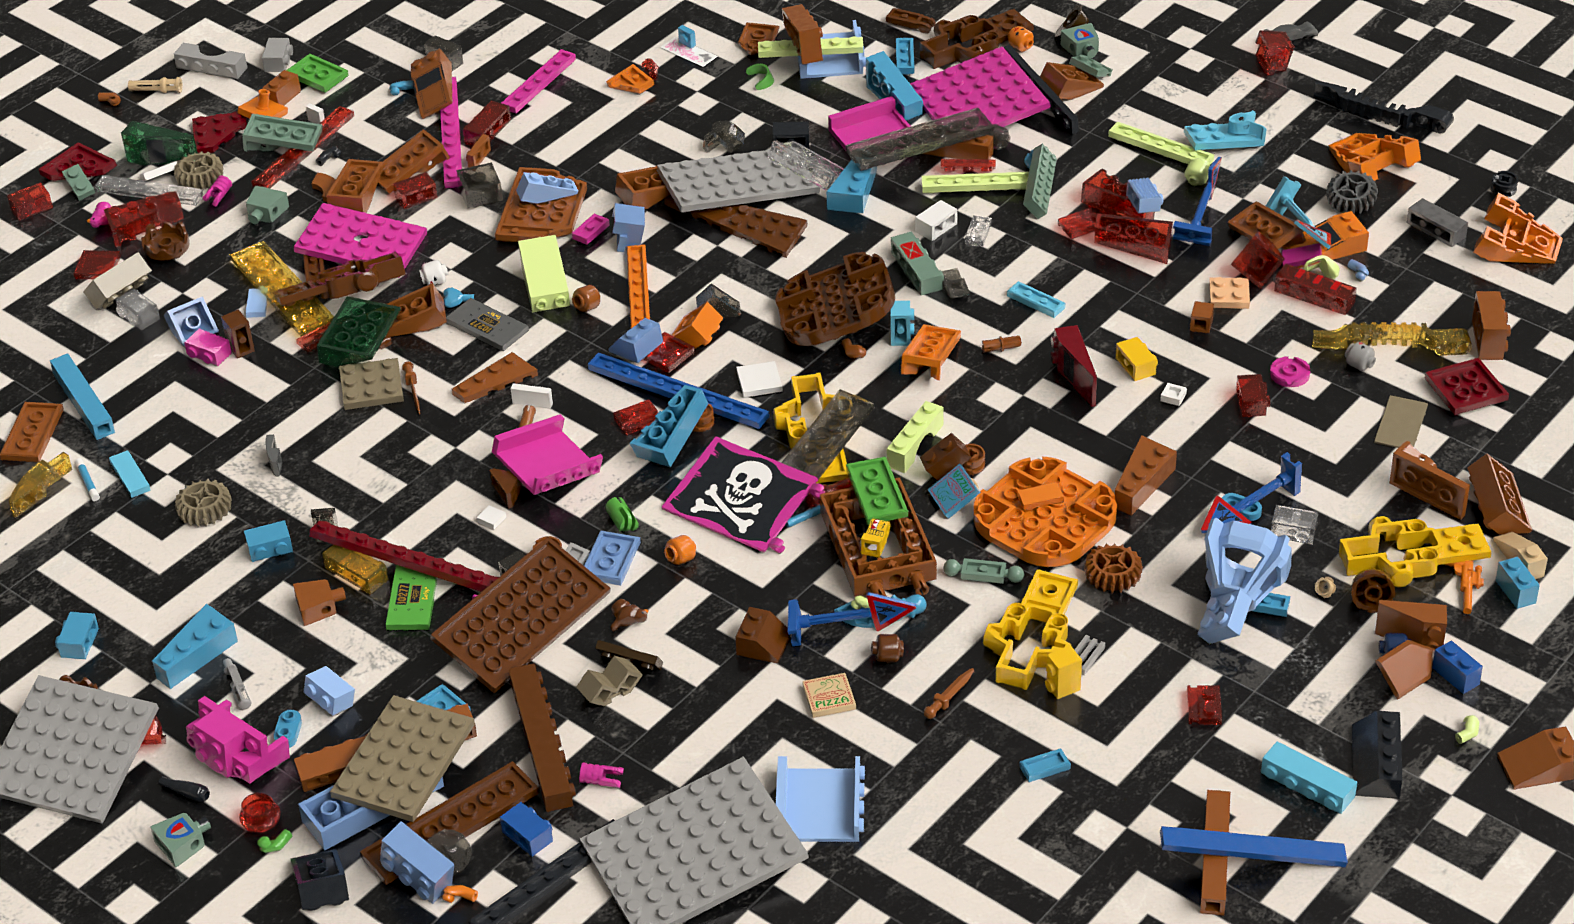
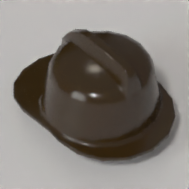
(1074, 18)

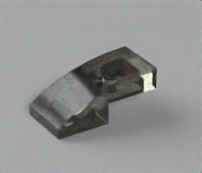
(954, 284)

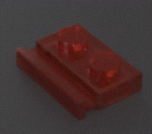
(1078, 223)
(636, 416)
(1204, 704)

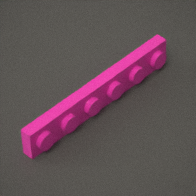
(539, 80)

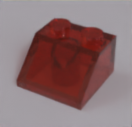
(1258, 260)

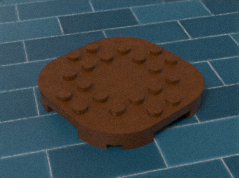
(835, 300)

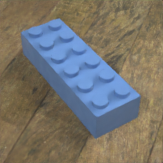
(337, 820)

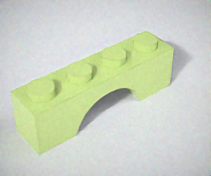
(903, 449)

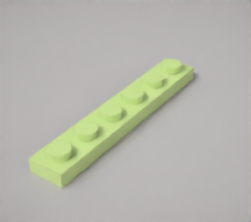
(829, 46)
(1157, 144)
(974, 182)

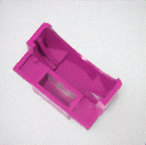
(221, 737)

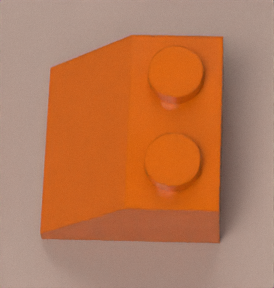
(698, 326)

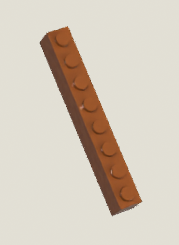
(328, 764)

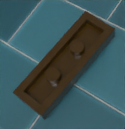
(646, 660)

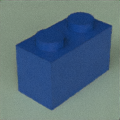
(1457, 667)
(526, 828)

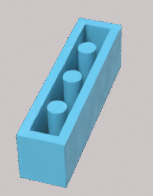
(1309, 777)

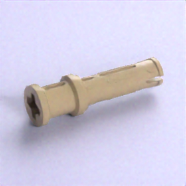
(163, 82)

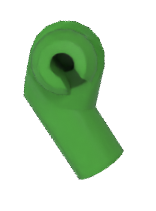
(274, 845)

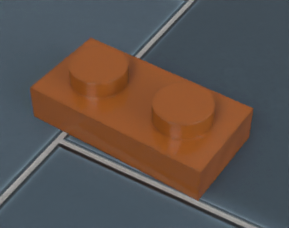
(478, 151)

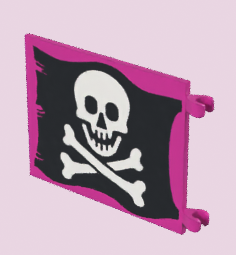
(741, 494)

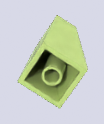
(543, 273)

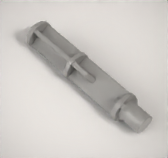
(237, 684)

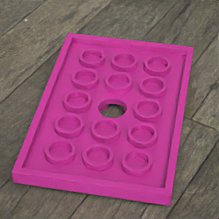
(333, 232)

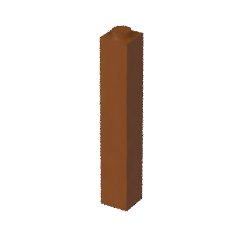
(1215, 866)

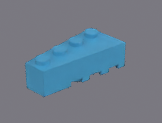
(851, 189)

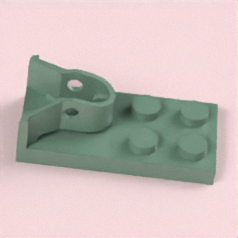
(280, 132)

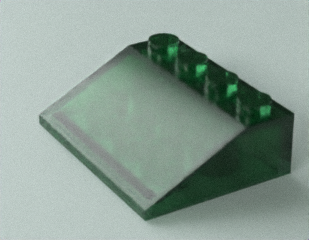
(356, 332)

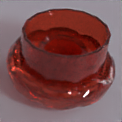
(259, 813)

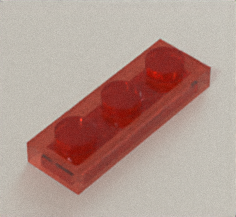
(968, 165)

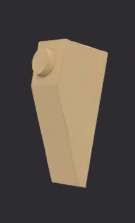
(1529, 553)

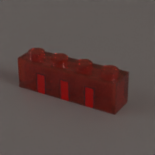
(1315, 289)

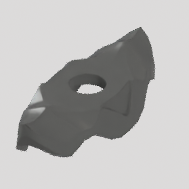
(1297, 31)

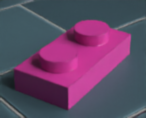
(590, 229)

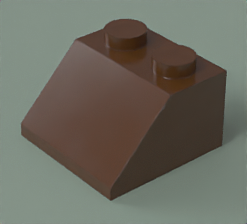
(761, 636)

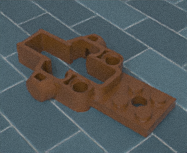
(996, 29)
(344, 279)

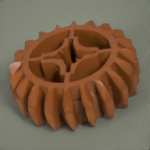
(1113, 568)

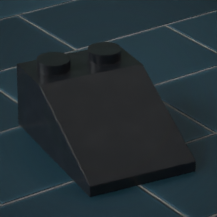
(320, 879)

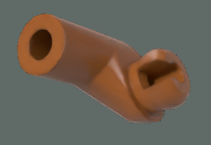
(112, 98)
(853, 351)

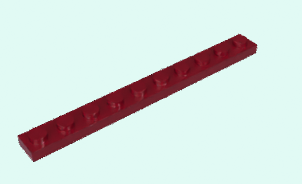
(401, 556)

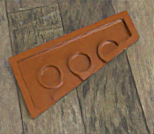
(494, 377)

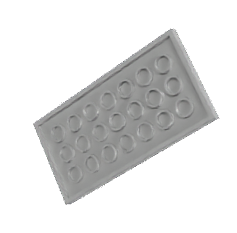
(731, 181)

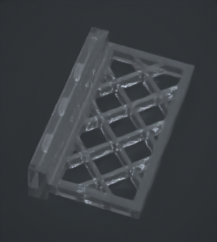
(805, 163)

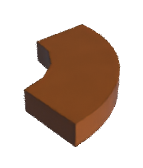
(323, 183)

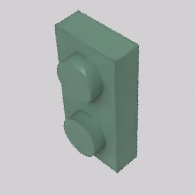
(78, 182)

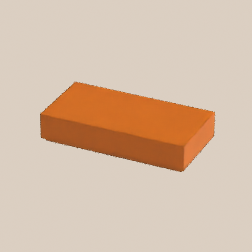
(1040, 496)

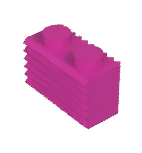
(208, 347)

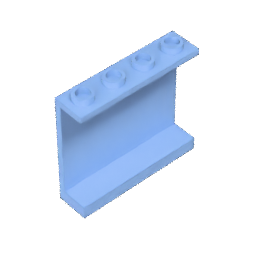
(835, 63)
(821, 802)

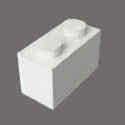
(936, 220)

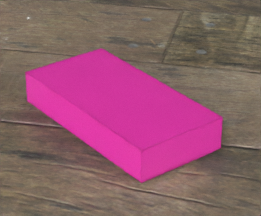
(1300, 255)

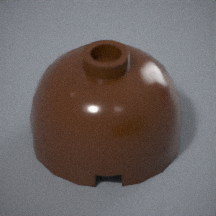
(1370, 587)

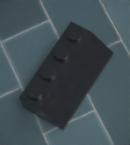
(1377, 755)

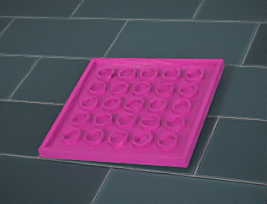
(984, 82)

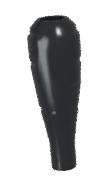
(190, 790)

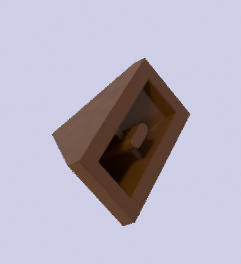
(506, 485)

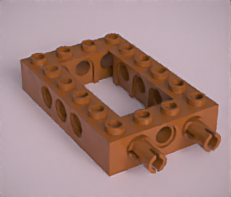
(911, 568)

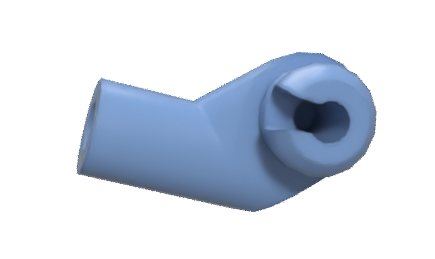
(1361, 269)

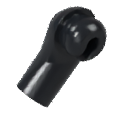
(325, 155)

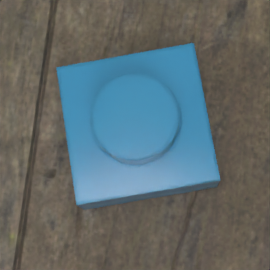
(686, 36)

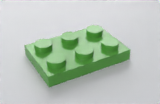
(318, 72)

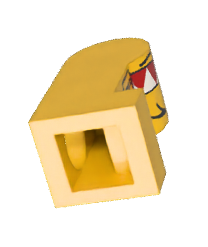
(876, 534)

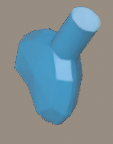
(454, 297)

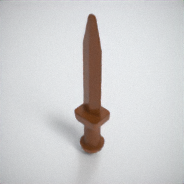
(411, 379)
(942, 700)

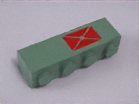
(916, 263)

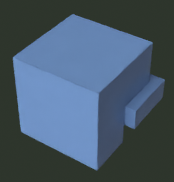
(628, 225)

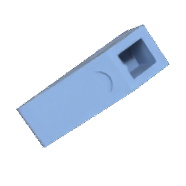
(541, 188)

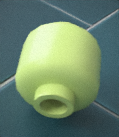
(1197, 171)

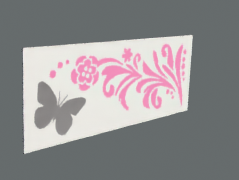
(693, 54)

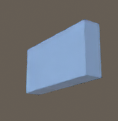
(256, 304)

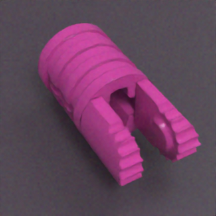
(218, 189)
(597, 775)

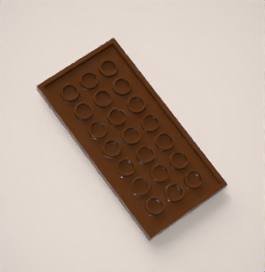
(520, 614)

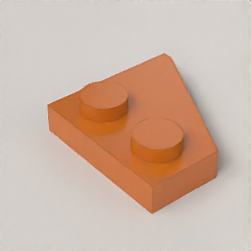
(631, 80)

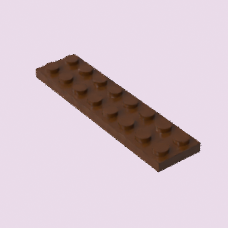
(464, 811)

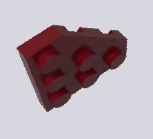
(215, 129)
(89, 160)

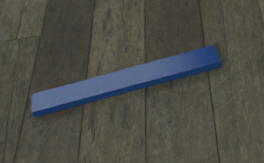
(1253, 846)

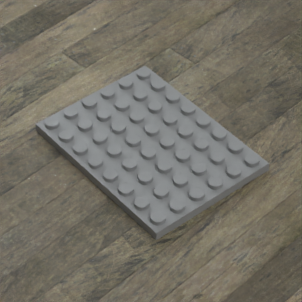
(694, 847)

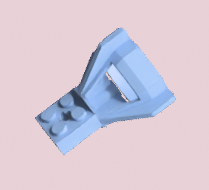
(1236, 587)

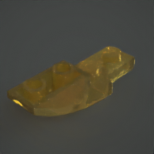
(36, 481)

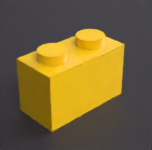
(1136, 358)
(1063, 672)

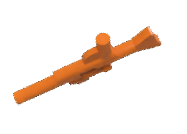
(1468, 579)

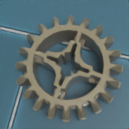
(198, 170)
(203, 502)

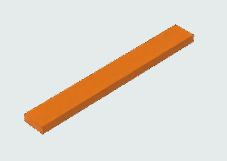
(638, 283)

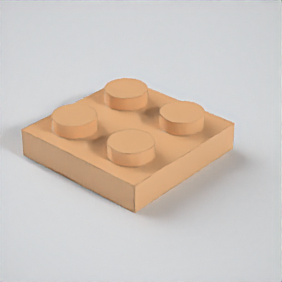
(1229, 292)

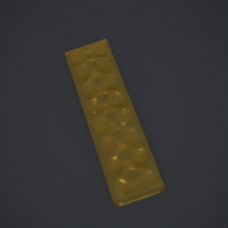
(270, 274)

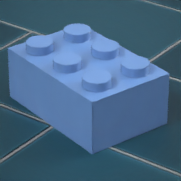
(416, 862)

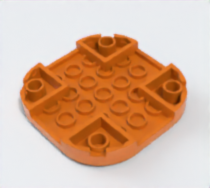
(1048, 533)

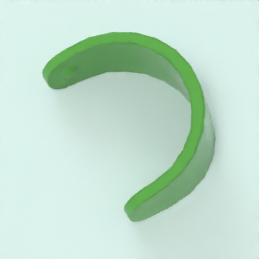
(767, 81)

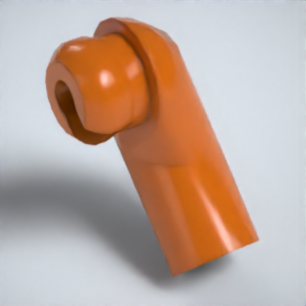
(461, 891)

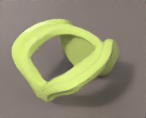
(1326, 265)

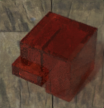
(1273, 51)

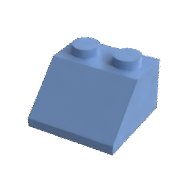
(189, 318)
(638, 341)

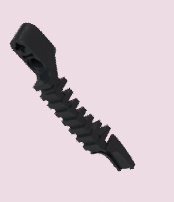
(1426, 117)

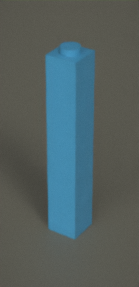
(82, 396)

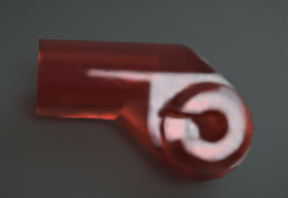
(650, 64)

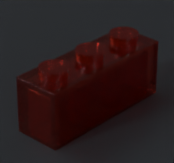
(487, 122)

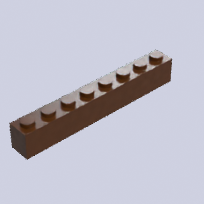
(541, 739)

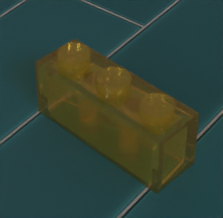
(356, 568)

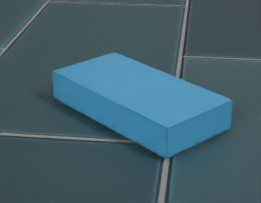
(1045, 765)

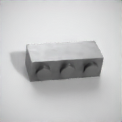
(1437, 222)

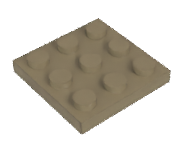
(371, 383)

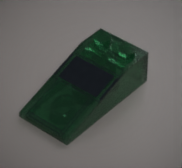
(155, 145)

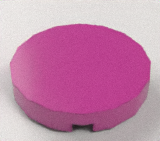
(1290, 371)

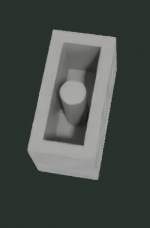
(277, 54)

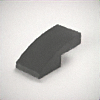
(273, 454)

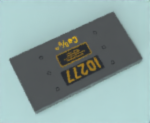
(487, 324)

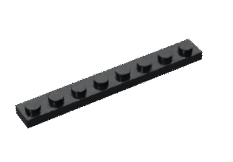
(1057, 106)

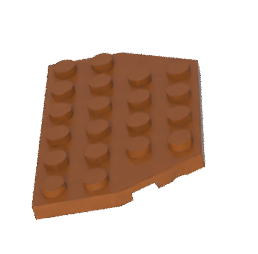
(532, 220)

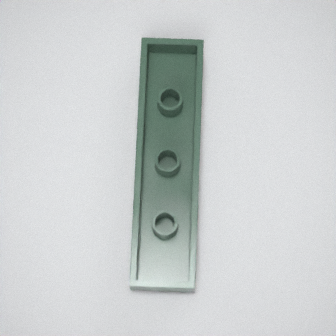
(1040, 181)

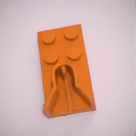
(929, 348)

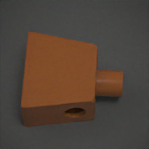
(317, 600)

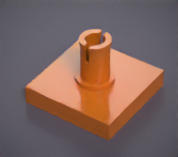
(263, 106)

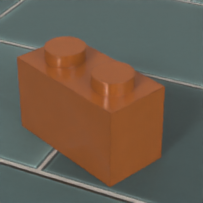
(283, 87)

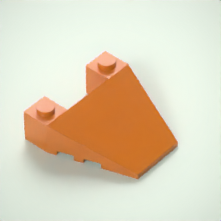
(1371, 153)
(1519, 237)

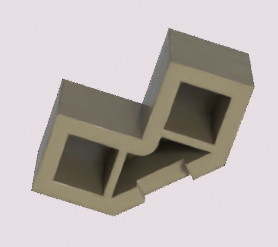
(617, 679)

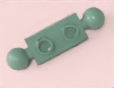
(983, 570)

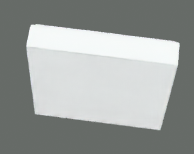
(759, 379)

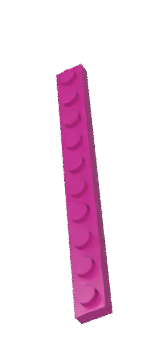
(451, 139)

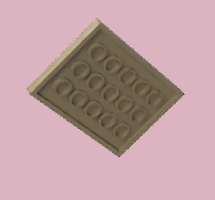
(402, 758)

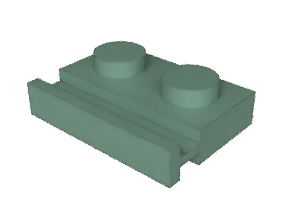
(1090, 66)

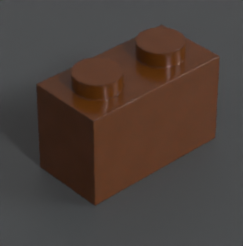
(238, 333)
(945, 456)

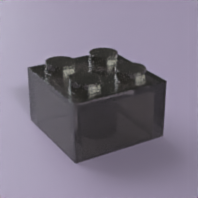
(479, 185)

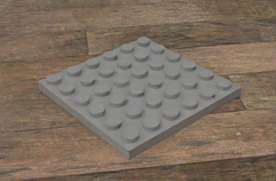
(72, 748)

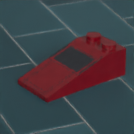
(1074, 361)

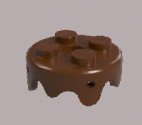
(174, 236)

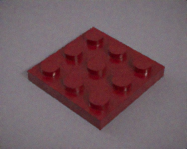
(1466, 386)

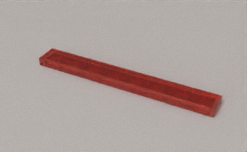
(293, 157)

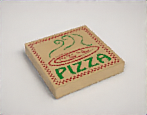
(829, 695)

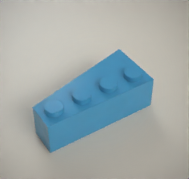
(886, 80)
(671, 428)
(194, 646)

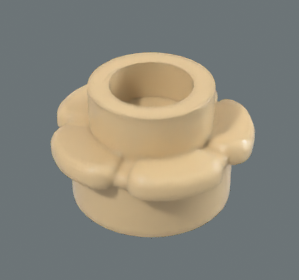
(1320, 587)

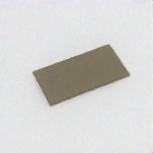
(1401, 422)

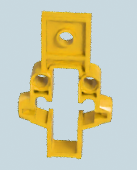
(796, 429)
(1412, 534)
(1038, 606)

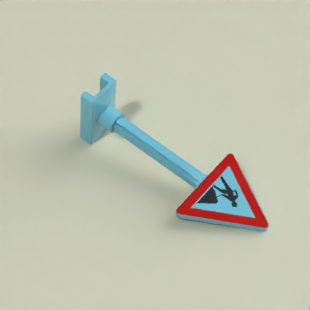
(1283, 199)

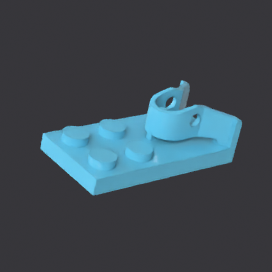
(1231, 135)

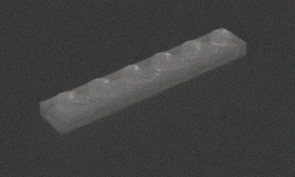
(145, 189)

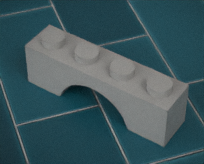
(228, 65)

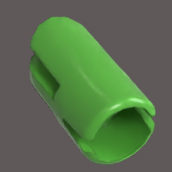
(621, 515)

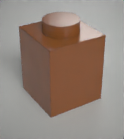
(1202, 317)

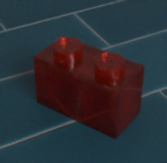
(415, 190)
(29, 201)
(1252, 395)

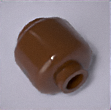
(887, 648)

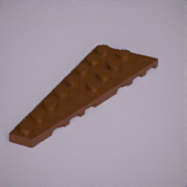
(763, 227)

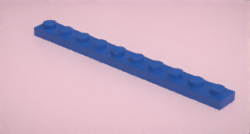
(669, 387)

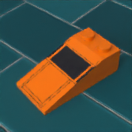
(1347, 236)

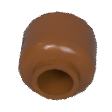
(586, 298)

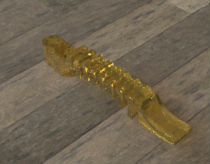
(1441, 341)

